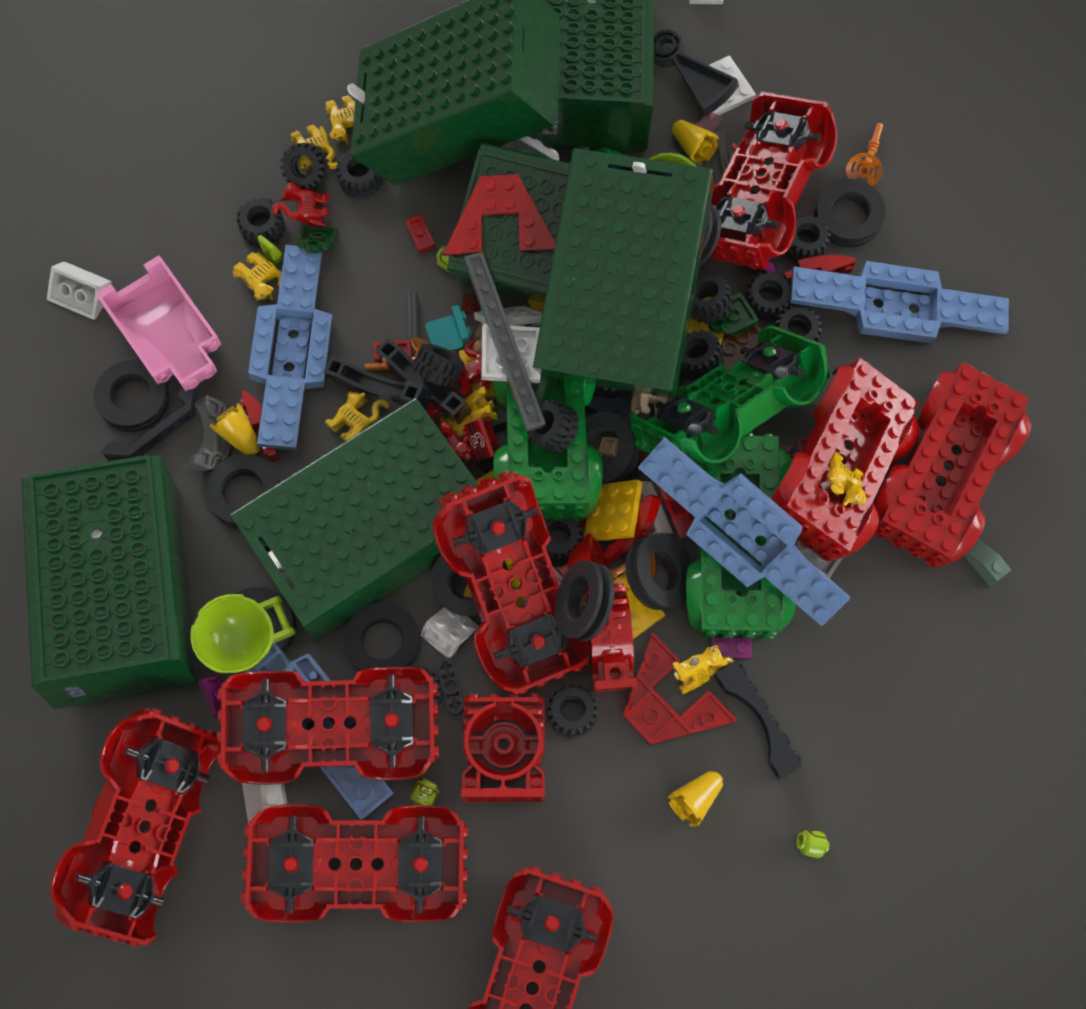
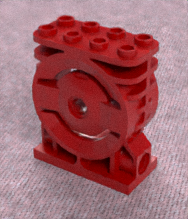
(613, 647)
(479, 714)

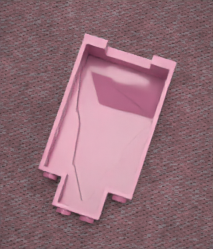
(163, 326)

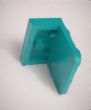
(449, 331)

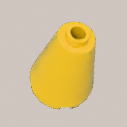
(695, 141)
(237, 430)
(696, 797)

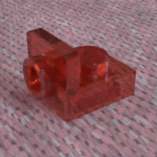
(470, 304)

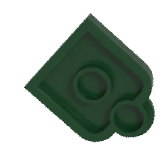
(317, 239)
(738, 320)

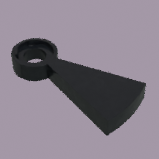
(707, 84)

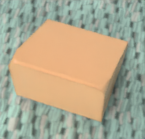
(609, 447)

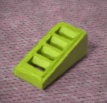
(270, 251)

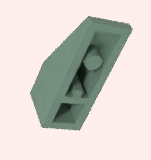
(987, 562)

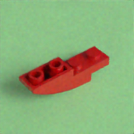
(827, 263)
(254, 412)
(679, 515)
(645, 519)

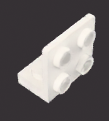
(447, 631)

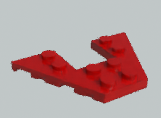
(499, 197)
(650, 712)

